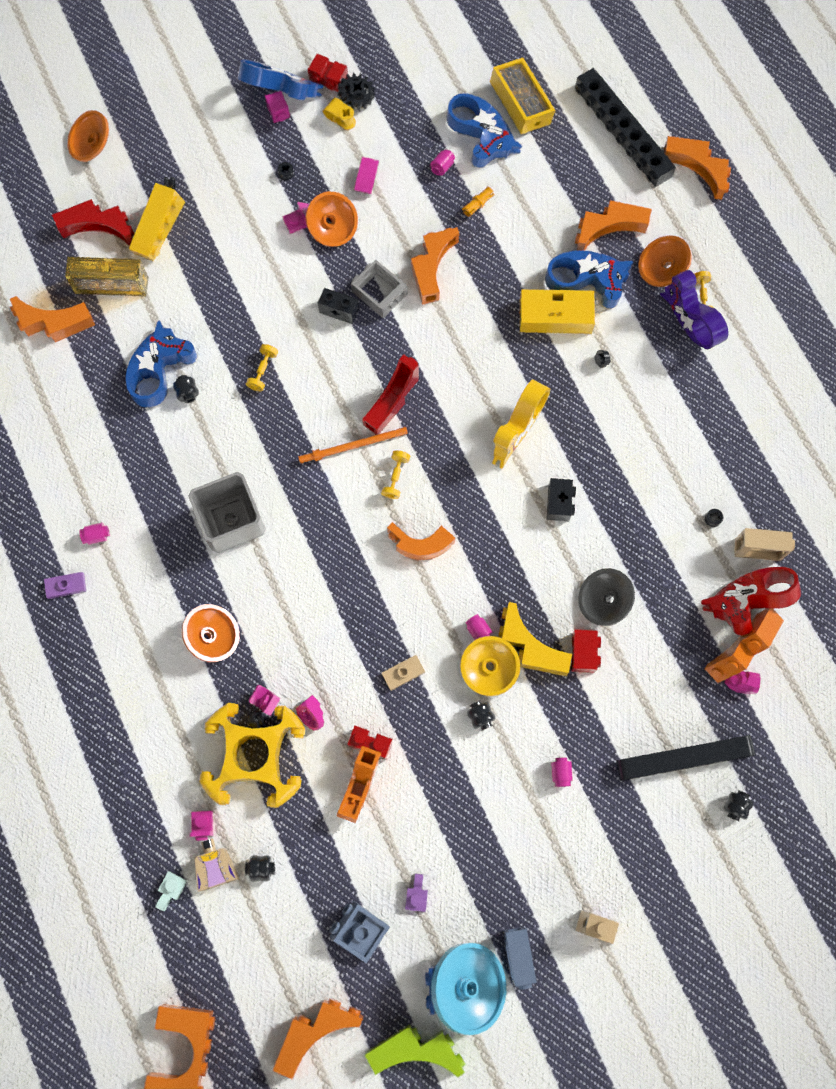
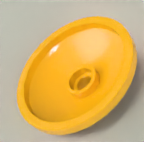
(503, 658)

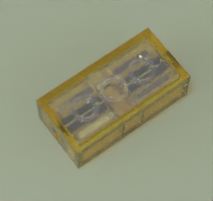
(107, 276)

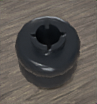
(185, 389)
(481, 715)
(738, 805)
(260, 868)

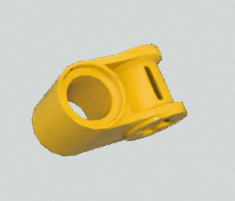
(340, 114)

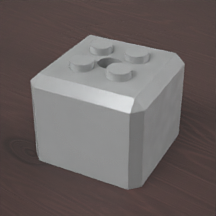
(217, 501)

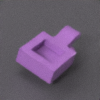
(417, 897)

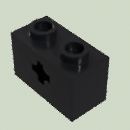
(338, 305)
(555, 508)

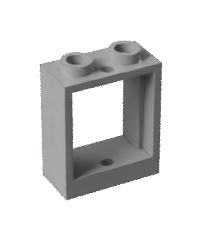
(395, 297)

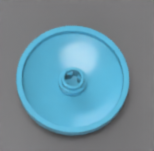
(468, 988)

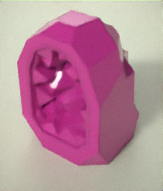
(744, 682)
(311, 713)

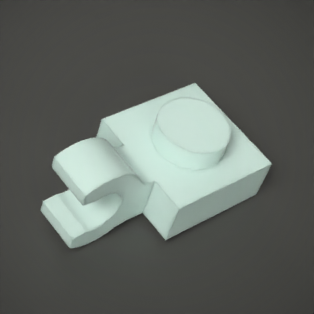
(171, 888)

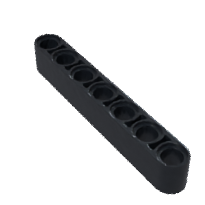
(685, 757)

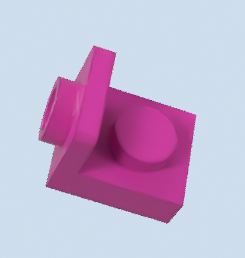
(264, 699)
(201, 825)

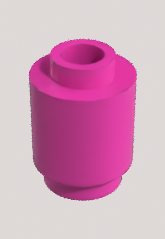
(442, 162)
(94, 533)
(478, 627)
(562, 772)

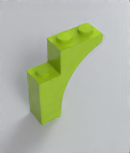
(405, 1047)

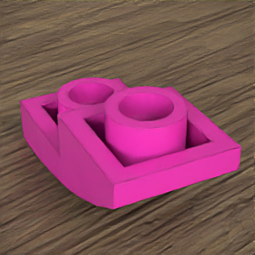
(366, 175)

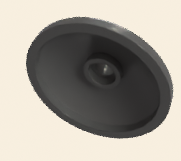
(598, 590)

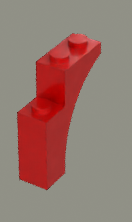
(89, 217)
(393, 396)

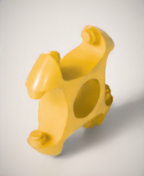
(235, 737)

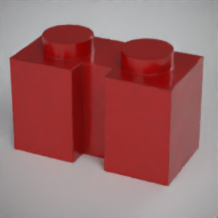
(326, 72)
(585, 651)
(361, 737)

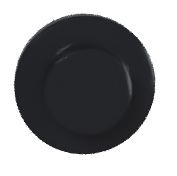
(602, 358)
(256, 720)

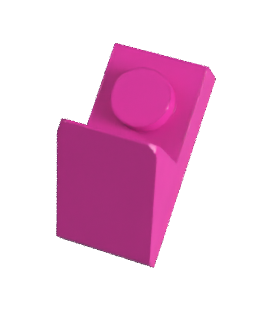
(296, 220)

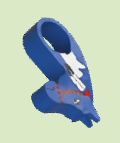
(277, 79)
(488, 126)
(591, 269)
(150, 359)

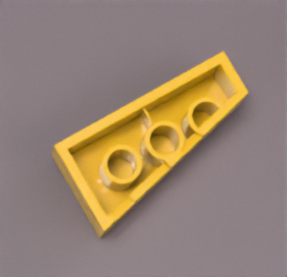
(156, 221)

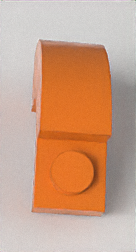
(421, 549)
(359, 785)

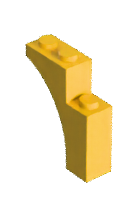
(534, 653)

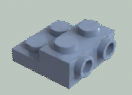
(358, 931)

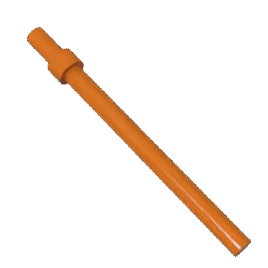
(319, 454)

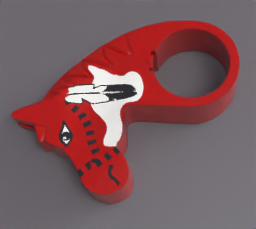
(750, 592)

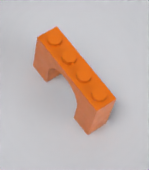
(196, 1026)

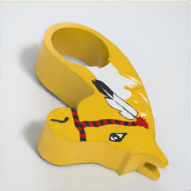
(523, 417)

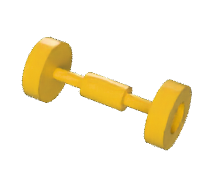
(702, 278)
(268, 351)
(400, 457)

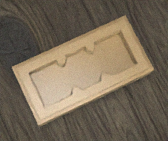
(403, 672)

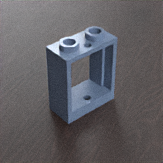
(519, 957)

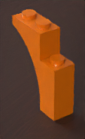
(697, 157)
(615, 218)
(425, 266)
(55, 323)
(741, 652)
(304, 1034)

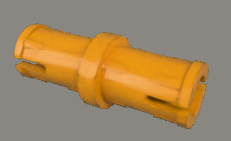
(478, 201)

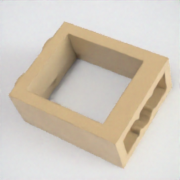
(764, 544)

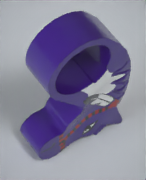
(699, 321)

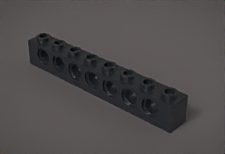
(624, 127)

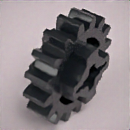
(358, 89)

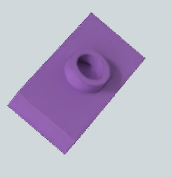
(65, 585)

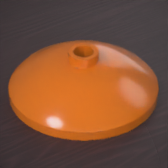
(88, 136)
(340, 212)
(659, 255)
(217, 625)

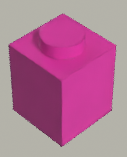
(277, 106)

